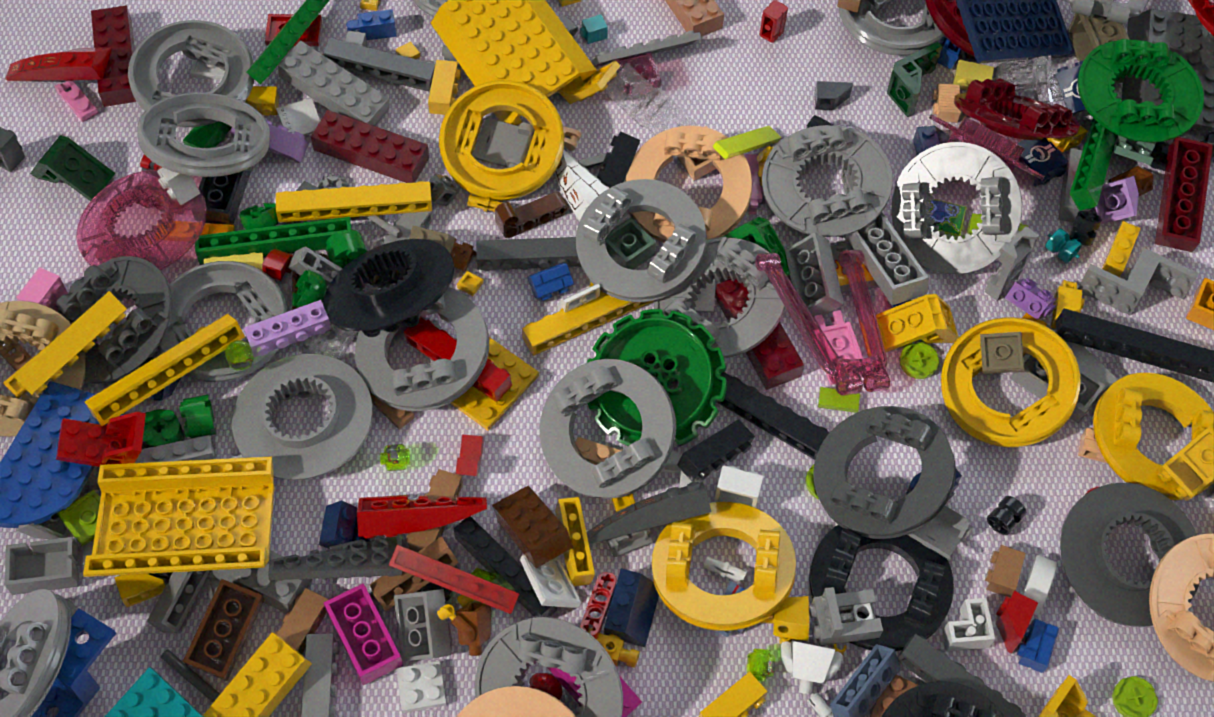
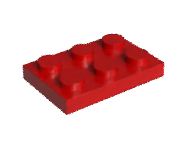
(277, 21)

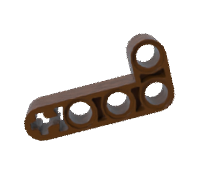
(528, 216)

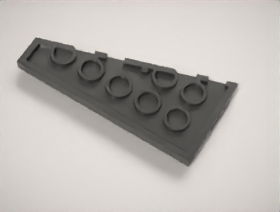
(342, 560)

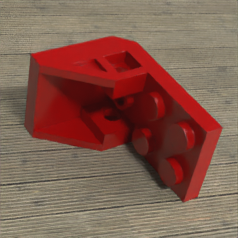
(102, 445)

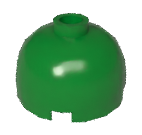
(259, 217)
(311, 288)

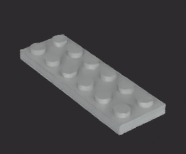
(654, 46)

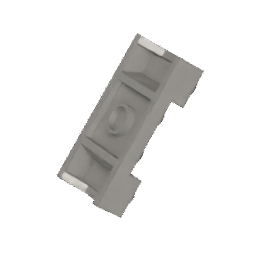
(1013, 260)

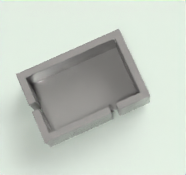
(49, 569)

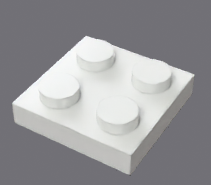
(421, 687)

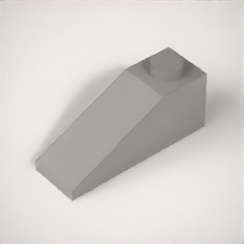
(307, 260)

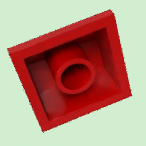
(1014, 619)

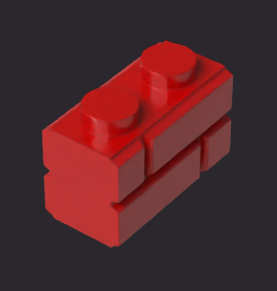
(773, 21)

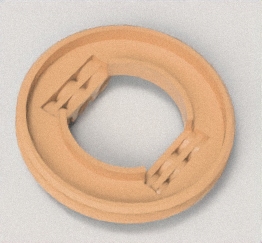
(694, 143)

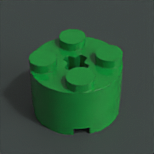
(345, 247)
(198, 416)
(161, 428)

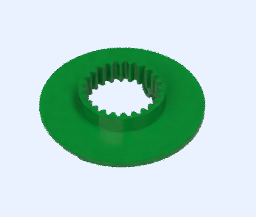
(1141, 122)

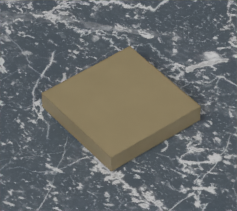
(1002, 352)

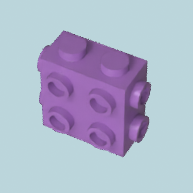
(1031, 298)

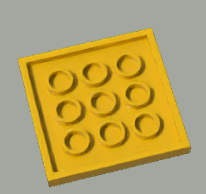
(484, 409)

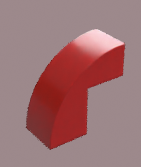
(277, 264)
(470, 455)

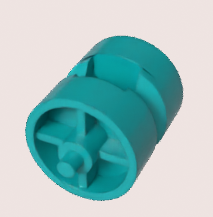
(1060, 243)

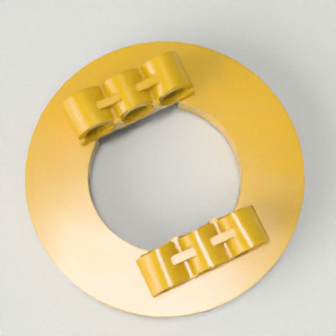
(463, 124)
(1119, 417)
(1036, 421)
(772, 576)

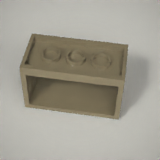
(1092, 31)

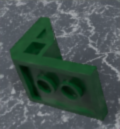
(907, 75)
(74, 166)

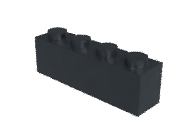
(715, 451)

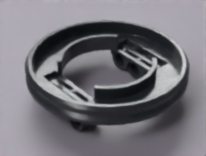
(930, 596)

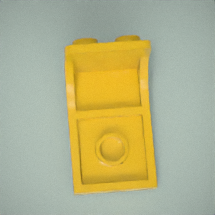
(579, 90)
(1191, 467)

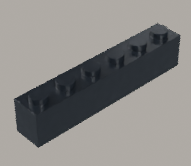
(501, 563)

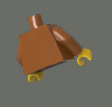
(471, 621)

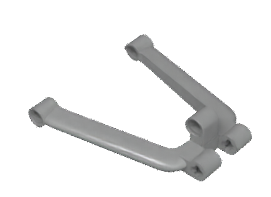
(1114, 11)

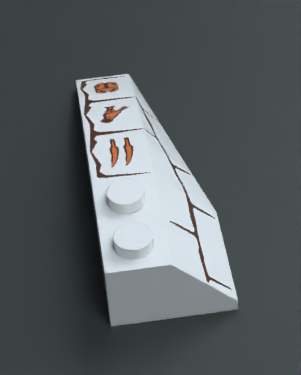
(580, 186)

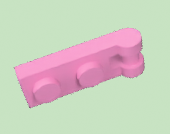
(76, 100)

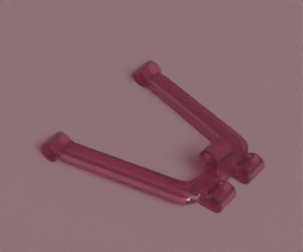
(842, 372)

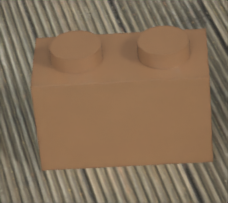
(1005, 570)

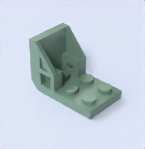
(1134, 149)

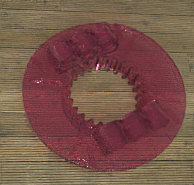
(977, 134)
(160, 246)

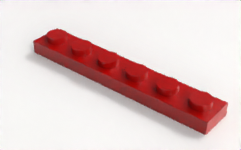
(454, 579)

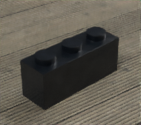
(618, 160)

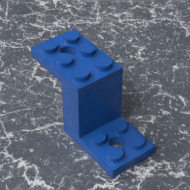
(74, 684)

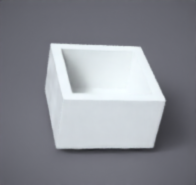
(738, 486)

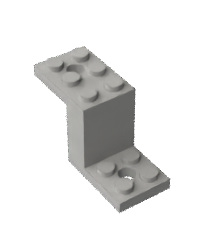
(1148, 269)

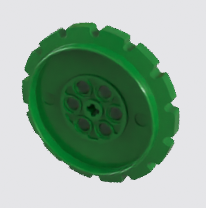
(695, 368)

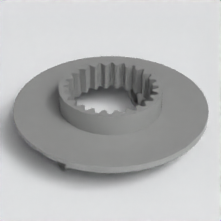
(999, 205)
(840, 212)
(764, 308)
(302, 377)
(553, 645)

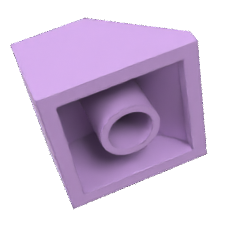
(1118, 200)

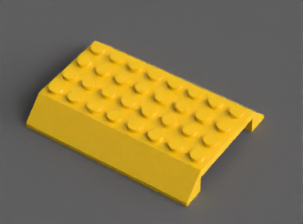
(511, 43)
(183, 516)

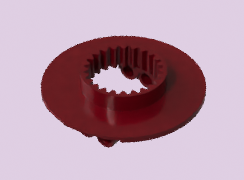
(1015, 115)

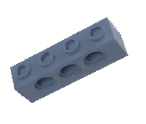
(866, 683)

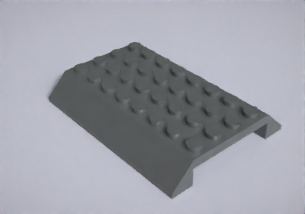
(1184, 36)

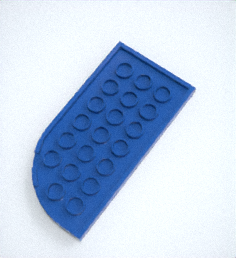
(30, 476)

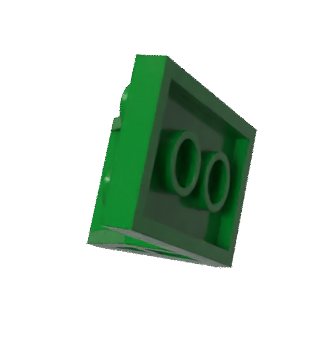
(763, 234)

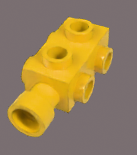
(618, 652)

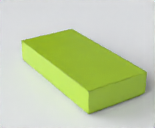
(832, 400)

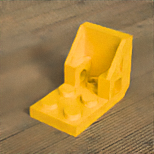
(920, 318)
(1067, 701)

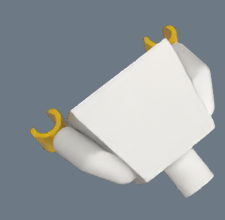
(810, 662)

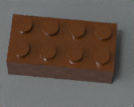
(532, 526)
(224, 630)

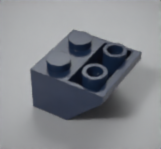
(339, 525)

